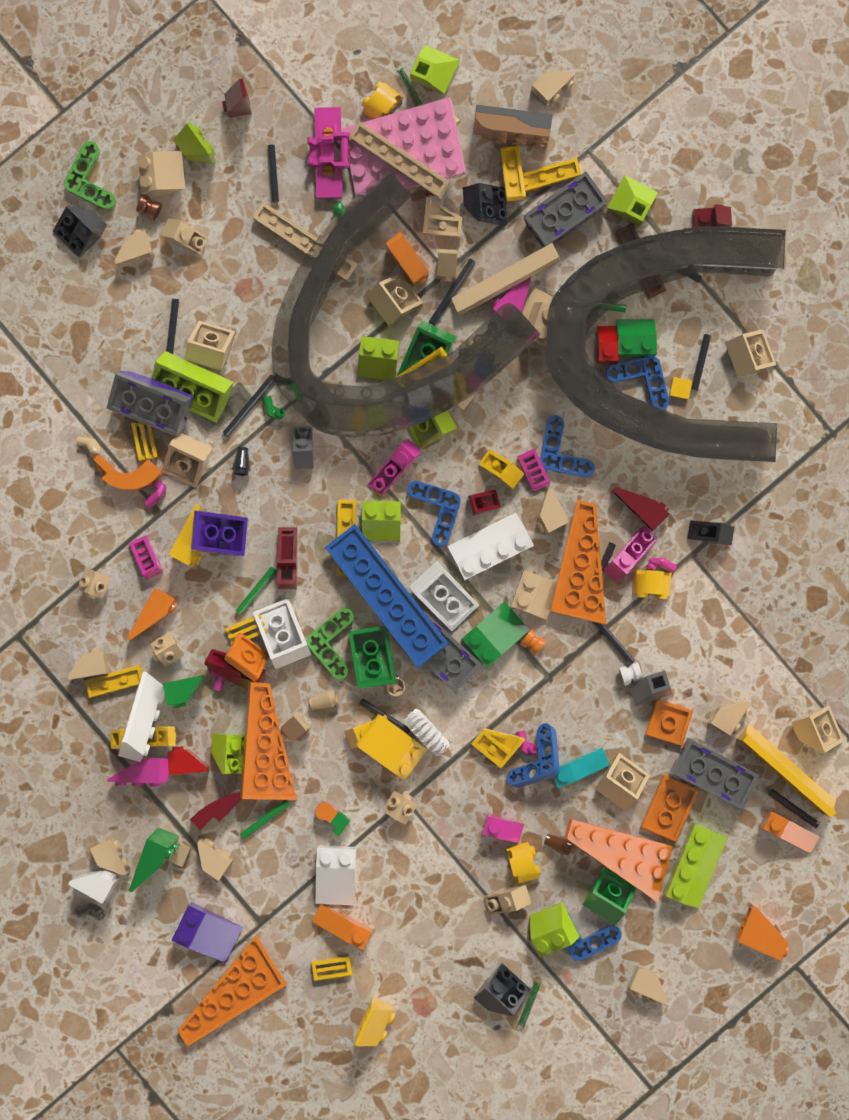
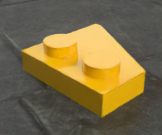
(497, 745)

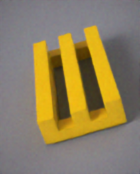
(137, 442)
(231, 636)
(331, 960)

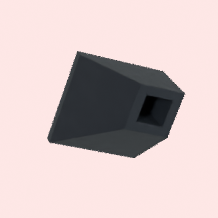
(486, 203)
(79, 228)
(502, 992)

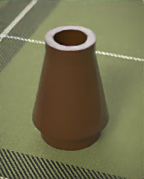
(559, 844)

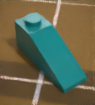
(581, 767)

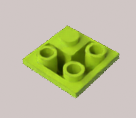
(434, 69)
(192, 145)
(632, 200)
(228, 752)

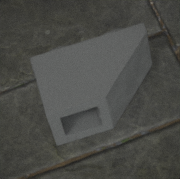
(303, 447)
(651, 688)

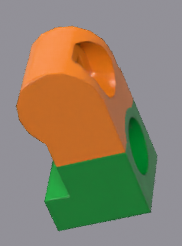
(332, 815)

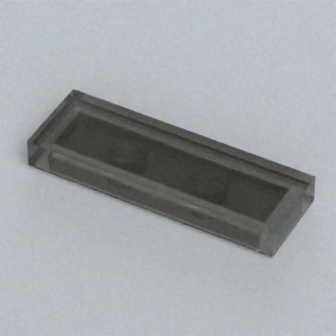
(237, 398)

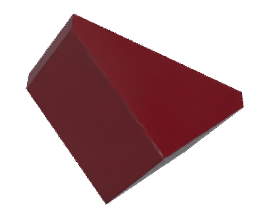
(483, 502)

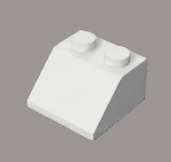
(96, 884)

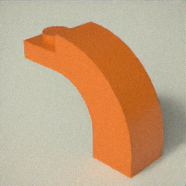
(140, 479)

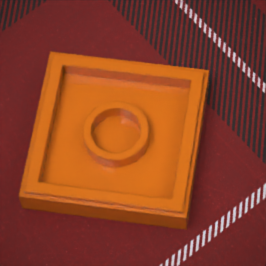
(246, 657)
(669, 722)

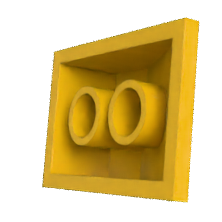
(182, 547)
(391, 747)
(374, 1023)

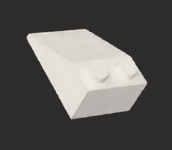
(444, 596)
(284, 635)
(335, 875)

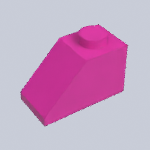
(502, 828)

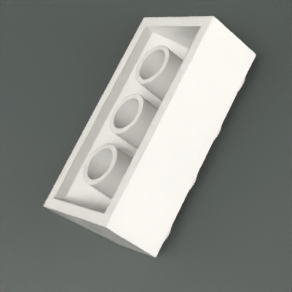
(490, 546)
(142, 715)

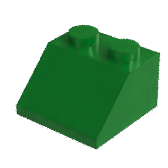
(636, 338)
(182, 690)
(609, 896)

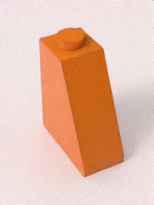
(407, 259)
(761, 934)

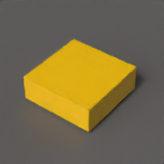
(680, 388)

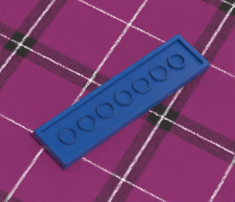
(386, 595)

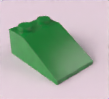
(424, 342)
(495, 634)
(372, 657)
(156, 851)

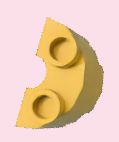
(381, 101)
(651, 582)
(522, 863)

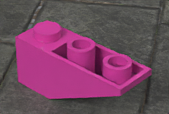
(515, 295)
(394, 467)
(630, 554)
(147, 771)

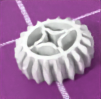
(426, 732)

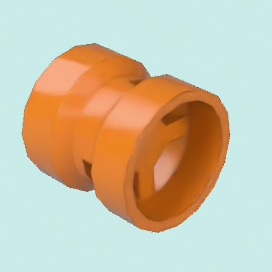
(533, 642)

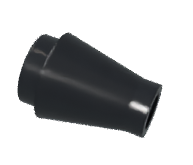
(241, 463)

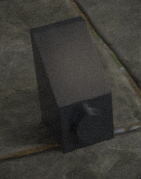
(711, 532)

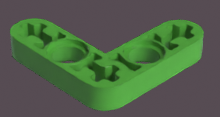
(82, 183)
(325, 638)

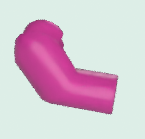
(157, 495)
(661, 562)
(219, 681)
(527, 747)

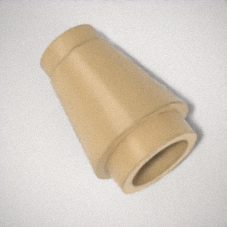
(324, 700)

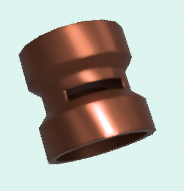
(149, 207)

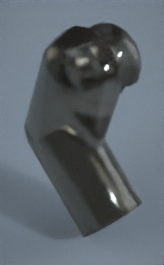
(91, 909)

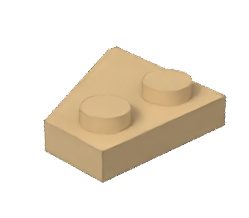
(441, 221)

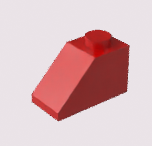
(607, 345)
(185, 761)

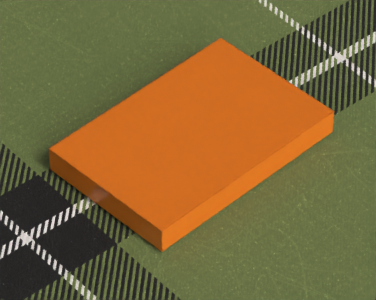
(669, 808)

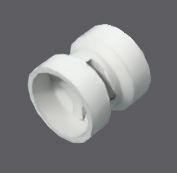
(630, 674)

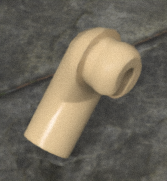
(92, 445)

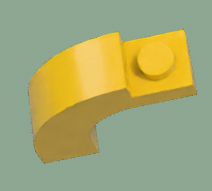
(161, 737)

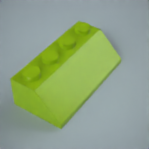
(208, 388)
(695, 865)

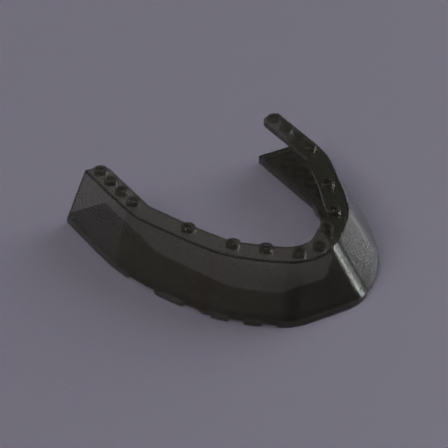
(631, 270)
(401, 400)

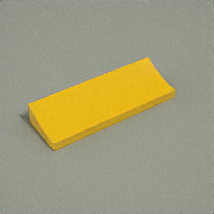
(788, 771)

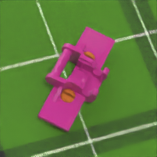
(322, 152)

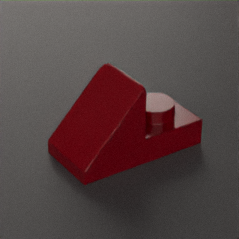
(713, 217)

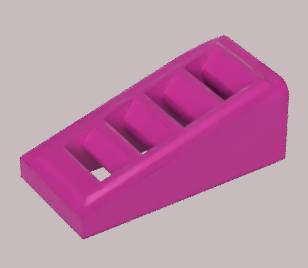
(521, 458)
(157, 569)

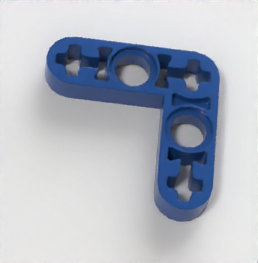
(642, 371)
(554, 452)
(445, 508)
(542, 765)
(579, 942)

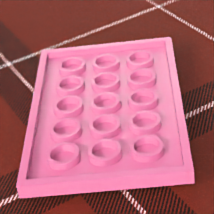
(423, 132)

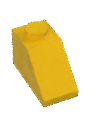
(501, 468)

